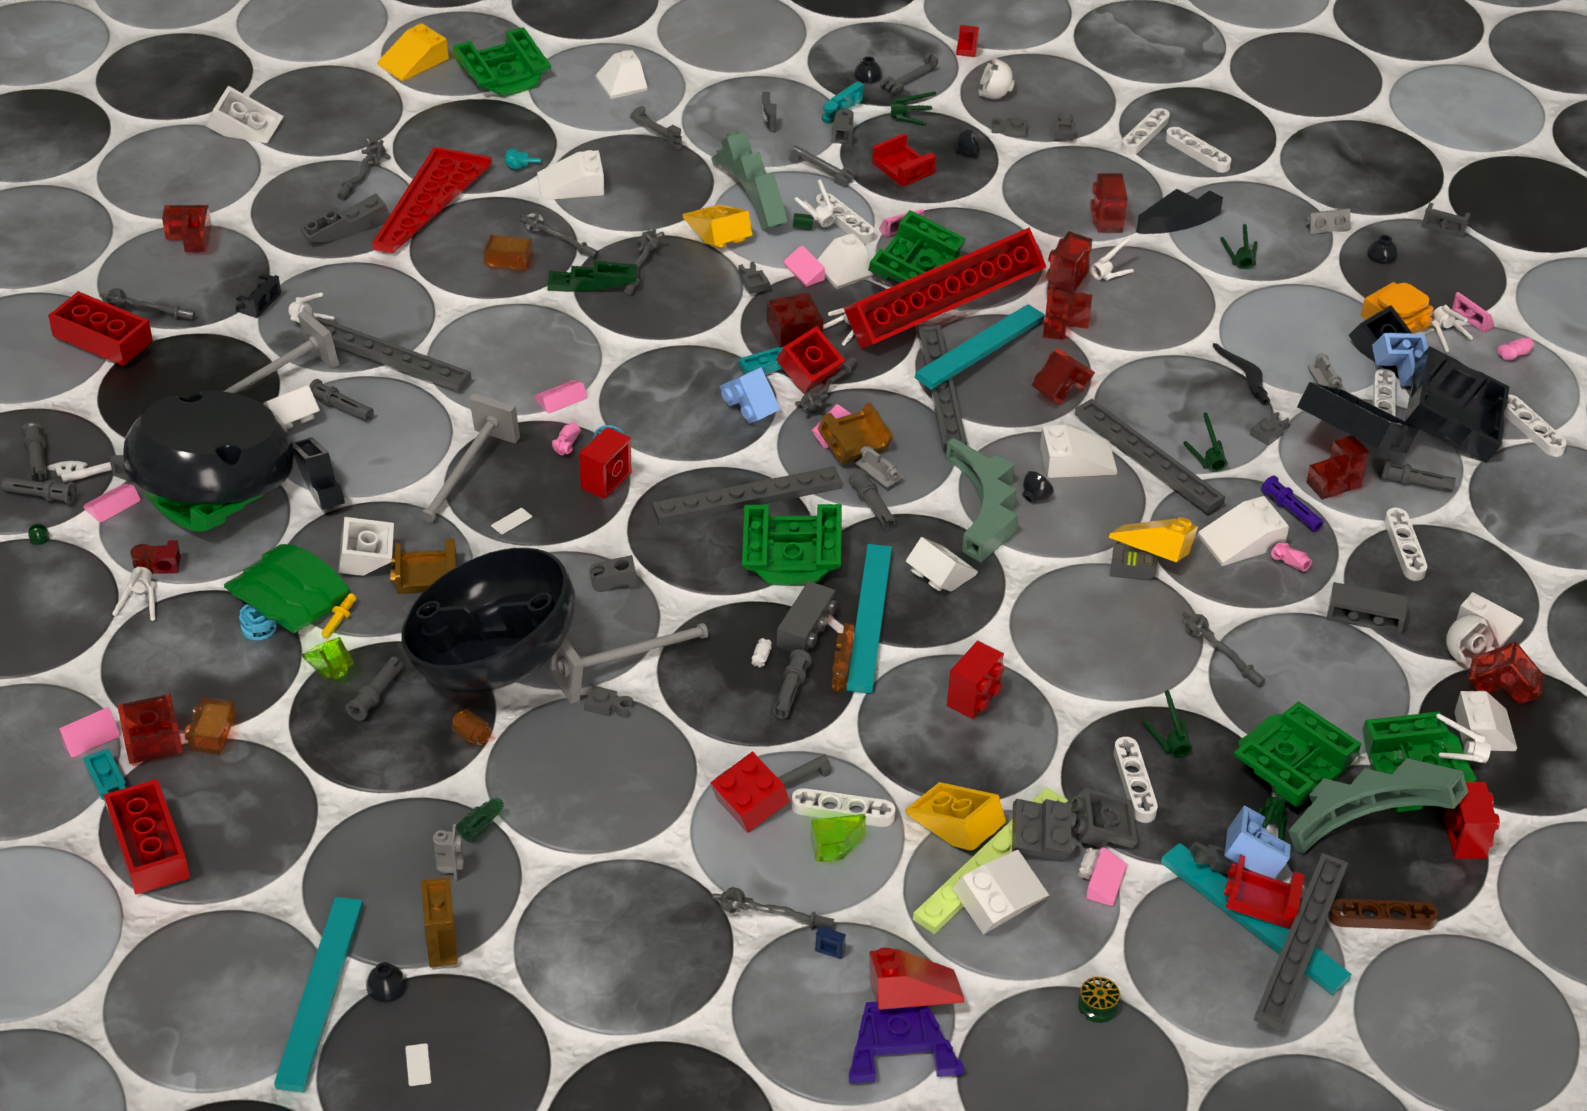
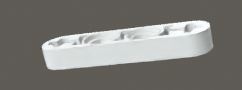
(1142, 134)
(1183, 140)
(860, 229)
(1389, 387)
(1550, 442)
(1410, 543)
(1135, 779)
(844, 803)

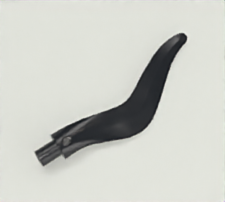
(1252, 372)

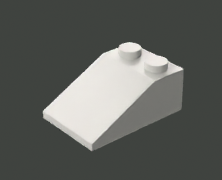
(243, 117)
(573, 177)
(1075, 453)
(1245, 531)
(999, 890)

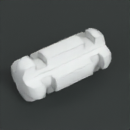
(761, 652)
(1088, 863)

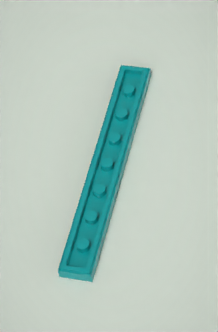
(979, 346)
(869, 619)
(1212, 884)
(318, 995)

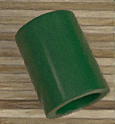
(803, 221)

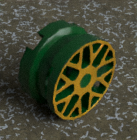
(1090, 999)

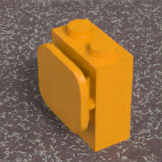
(1406, 300)

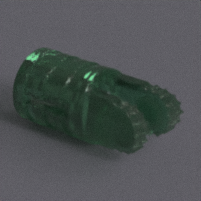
(479, 819)

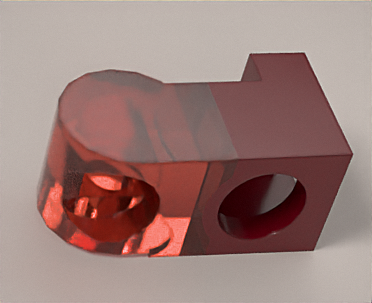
(157, 559)

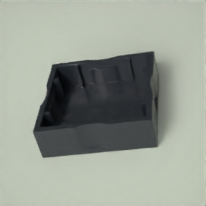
(1457, 404)
(1357, 417)

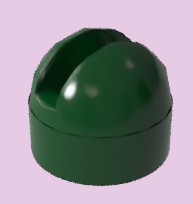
(38, 534)

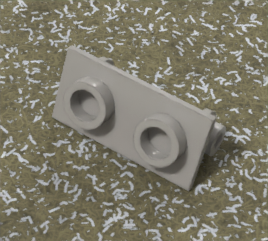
(1328, 221)
(1324, 372)
(878, 468)
(447, 849)

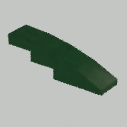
(598, 277)

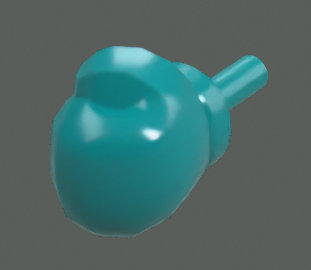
(517, 160)

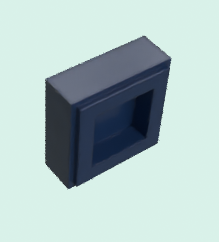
(830, 942)

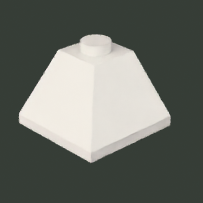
(622, 75)
(846, 261)
(1504, 620)

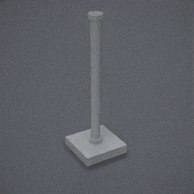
(317, 339)
(489, 418)
(568, 666)

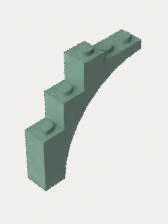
(751, 172)
(992, 481)
(1374, 791)

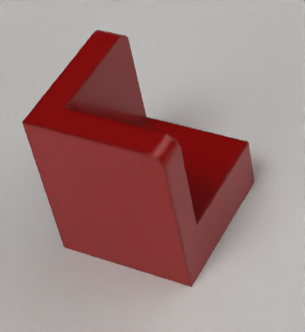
(967, 41)

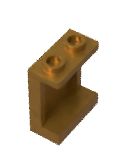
(852, 432)
(420, 569)
(439, 922)

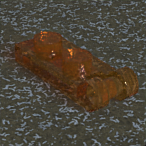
(842, 658)

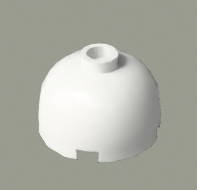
(996, 80)
(1470, 637)

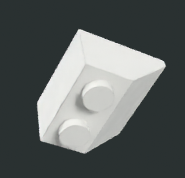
(294, 406)
(365, 545)
(939, 565)
(1485, 717)

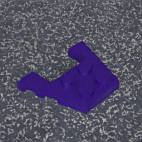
(898, 1033)

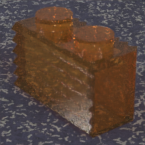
(508, 252)
(210, 725)

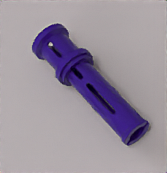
(1285, 497)

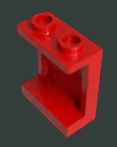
(901, 161)
(1262, 895)

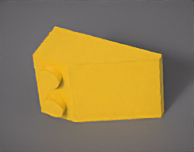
(415, 52)
(720, 224)
(1164, 538)
(958, 814)

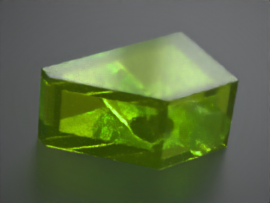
(329, 658)
(836, 836)

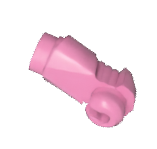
(1515, 348)
(566, 438)
(1292, 557)

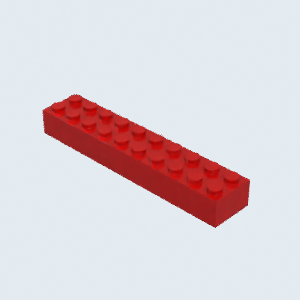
(944, 288)

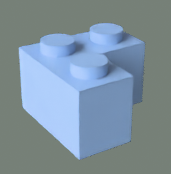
(1400, 351)
(752, 394)
(1263, 851)

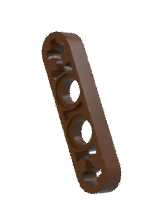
(1383, 917)

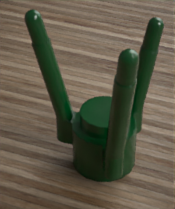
(899, 108)
(1244, 256)
(1214, 456)
(1178, 740)
(1274, 813)

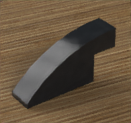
(1179, 212)
(318, 473)

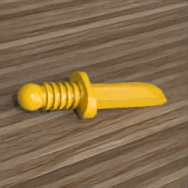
(339, 613)

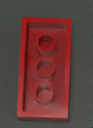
(100, 328)
(146, 836)

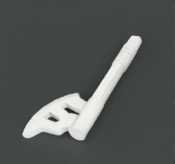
(80, 472)

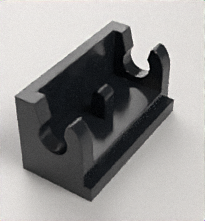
(261, 297)

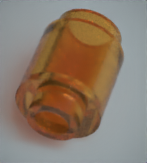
(471, 727)

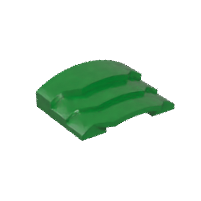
(505, 67)
(916, 249)
(196, 516)
(792, 547)
(290, 587)
(1415, 738)
(1297, 752)

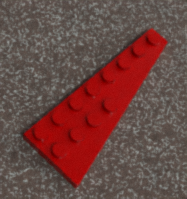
(432, 189)

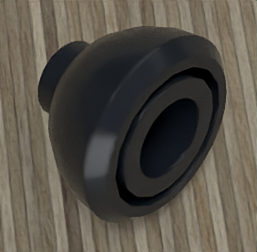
(868, 70)
(967, 143)
(1383, 250)
(1036, 487)
(385, 982)

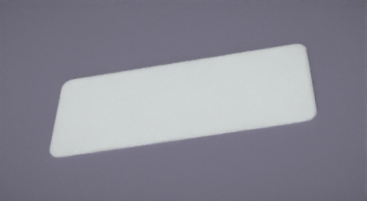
(511, 521)
(418, 1064)

